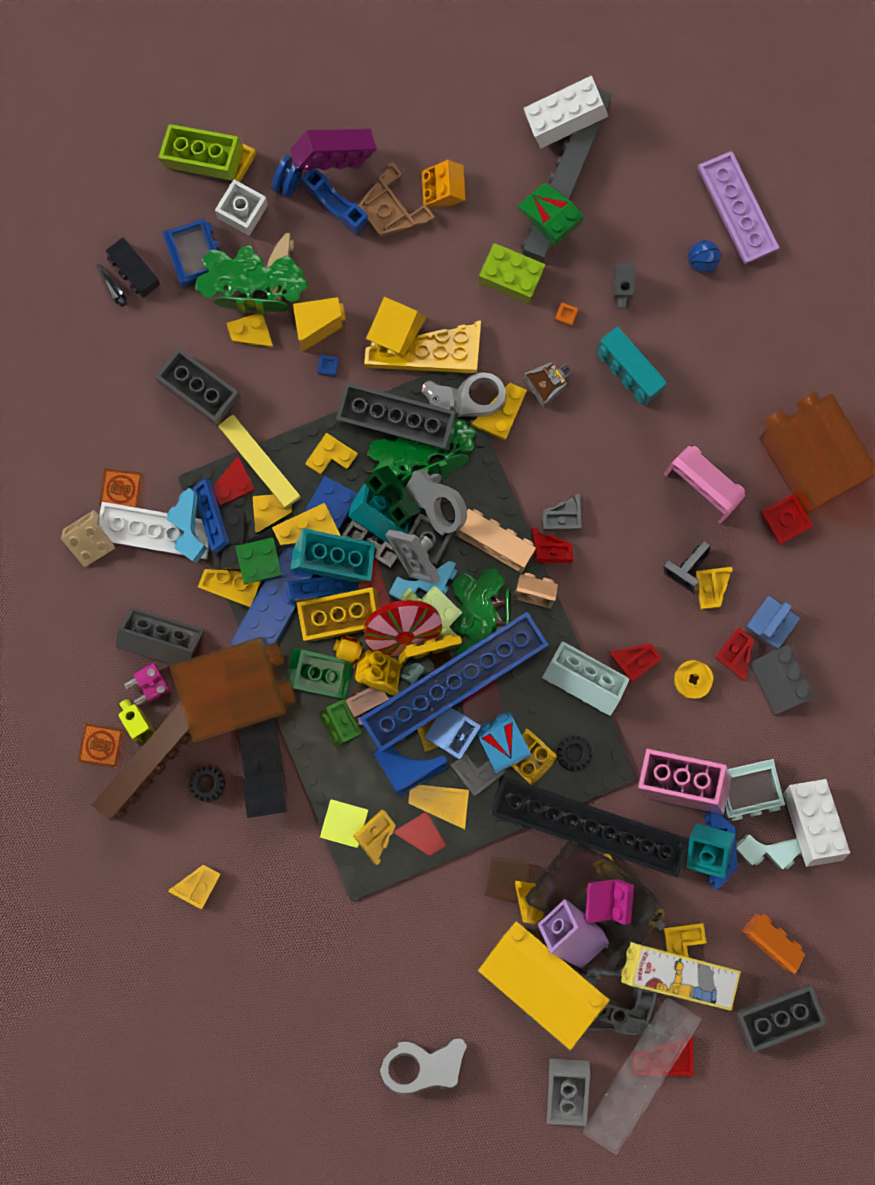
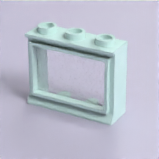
(753, 790)

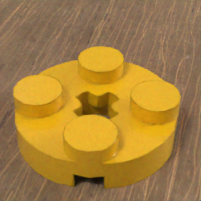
(688, 689)

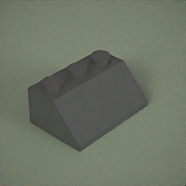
(781, 679)

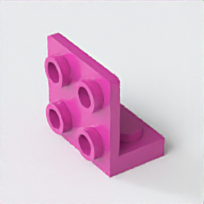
(609, 901)

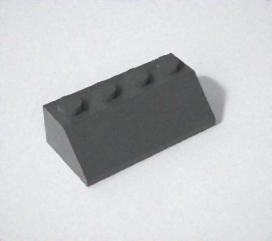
(158, 637)

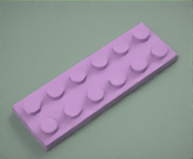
(738, 207)

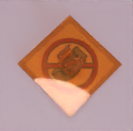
(121, 487)
(100, 745)

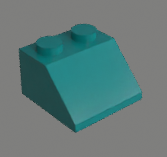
(709, 850)

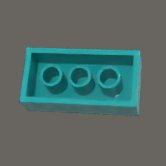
(630, 366)

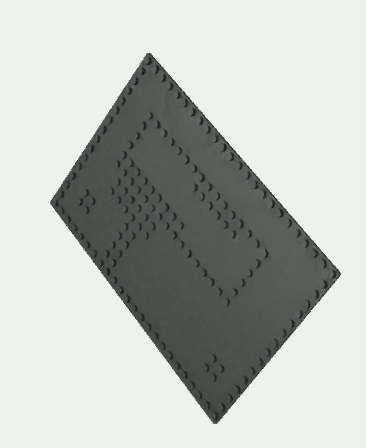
(351, 770)

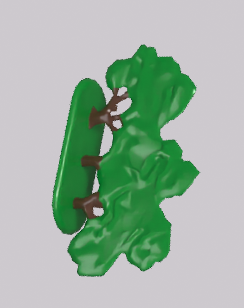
(477, 609)

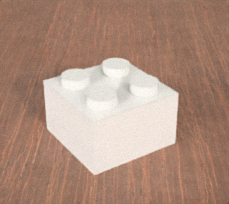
(241, 207)

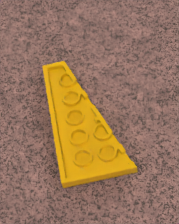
(434, 351)

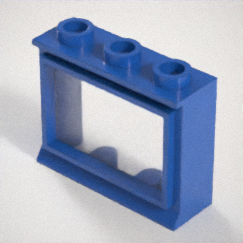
(188, 247)

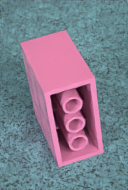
(685, 781)

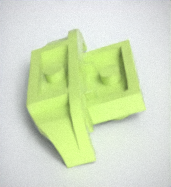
(444, 606)

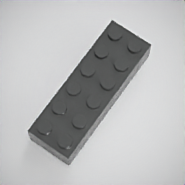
(397, 416)

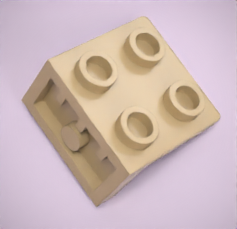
(87, 539)

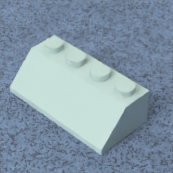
(586, 678)

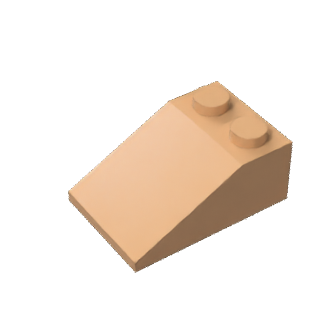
(536, 591)

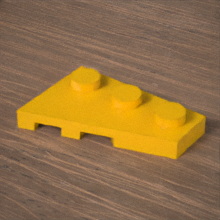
(442, 802)

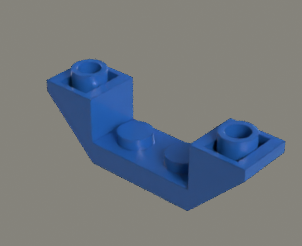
(719, 822)

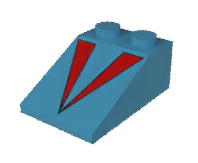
(503, 741)

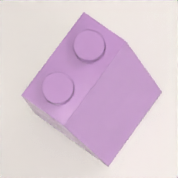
(571, 936)

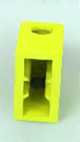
(135, 722)

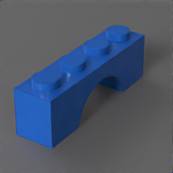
(346, 212)

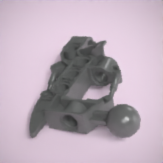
(634, 1016)

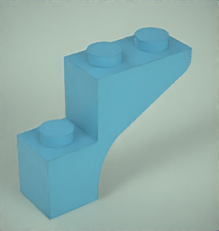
(183, 517)
(445, 573)

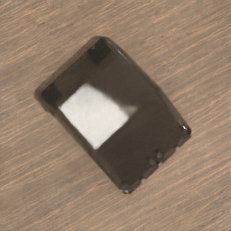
(569, 880)

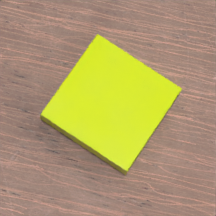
(343, 822)

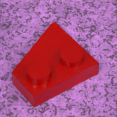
(233, 483)
(550, 548)
(636, 659)
(422, 834)

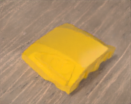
(379, 671)
(538, 763)

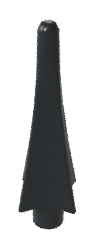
(116, 293)

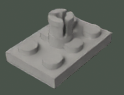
(413, 555)

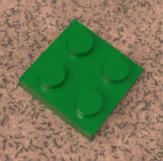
(258, 561)

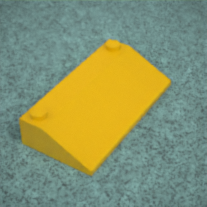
(543, 985)

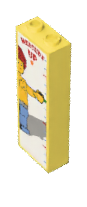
(680, 976)

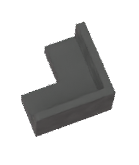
(475, 778)

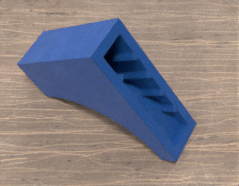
(407, 772)

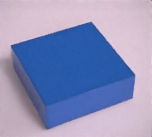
(328, 365)

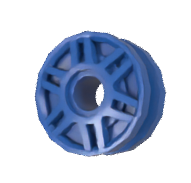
(286, 177)

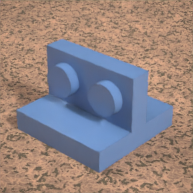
(773, 622)

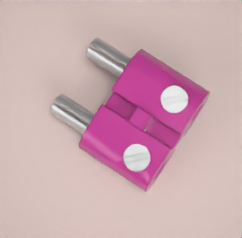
(150, 682)

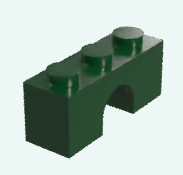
(385, 483)

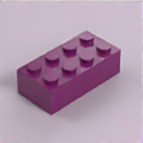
(333, 149)

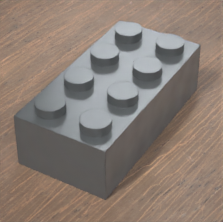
(197, 387)
(779, 1018)

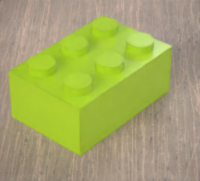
(511, 273)

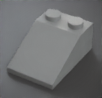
(568, 1092)

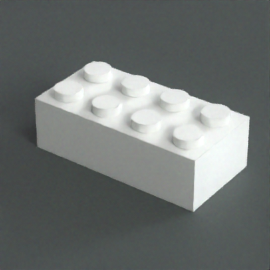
(566, 112)
(816, 823)

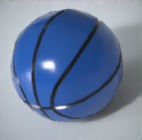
(704, 256)

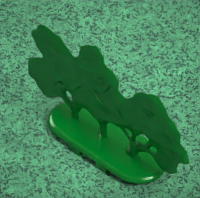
(247, 275)
(412, 453)

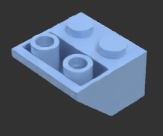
(452, 732)

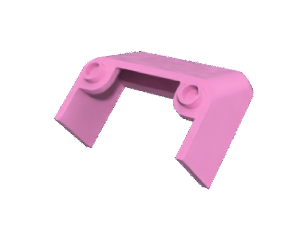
(707, 480)

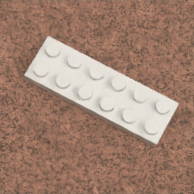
(145, 528)

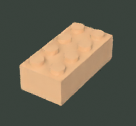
(496, 541)

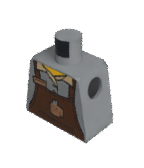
(547, 382)

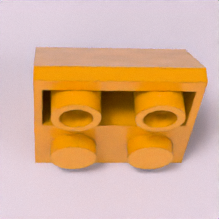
(443, 184)

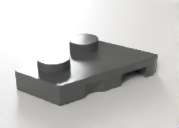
(564, 516)

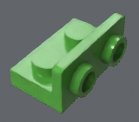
(339, 722)

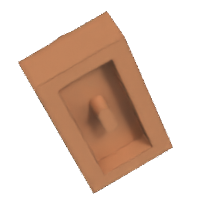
(366, 701)

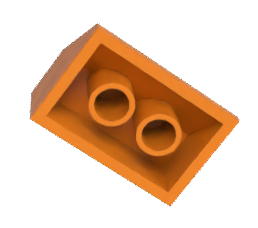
(774, 942)

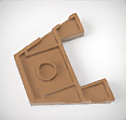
(386, 212)

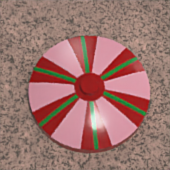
(400, 625)

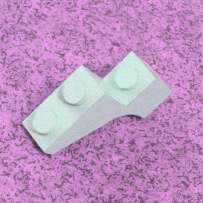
(779, 853)

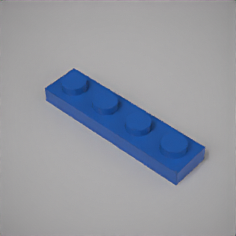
(211, 515)
(316, 588)

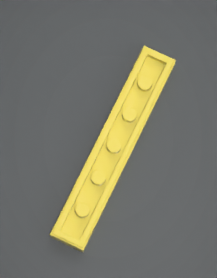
(259, 461)

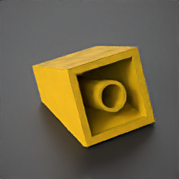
(317, 320)
(395, 327)

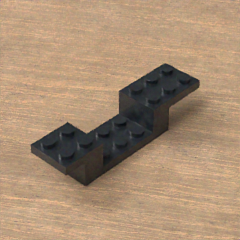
(263, 769)

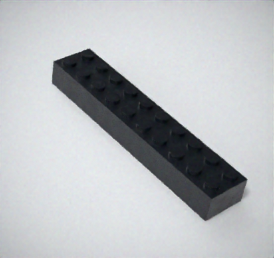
(589, 826)

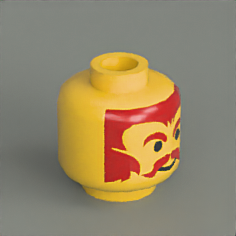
(348, 648)

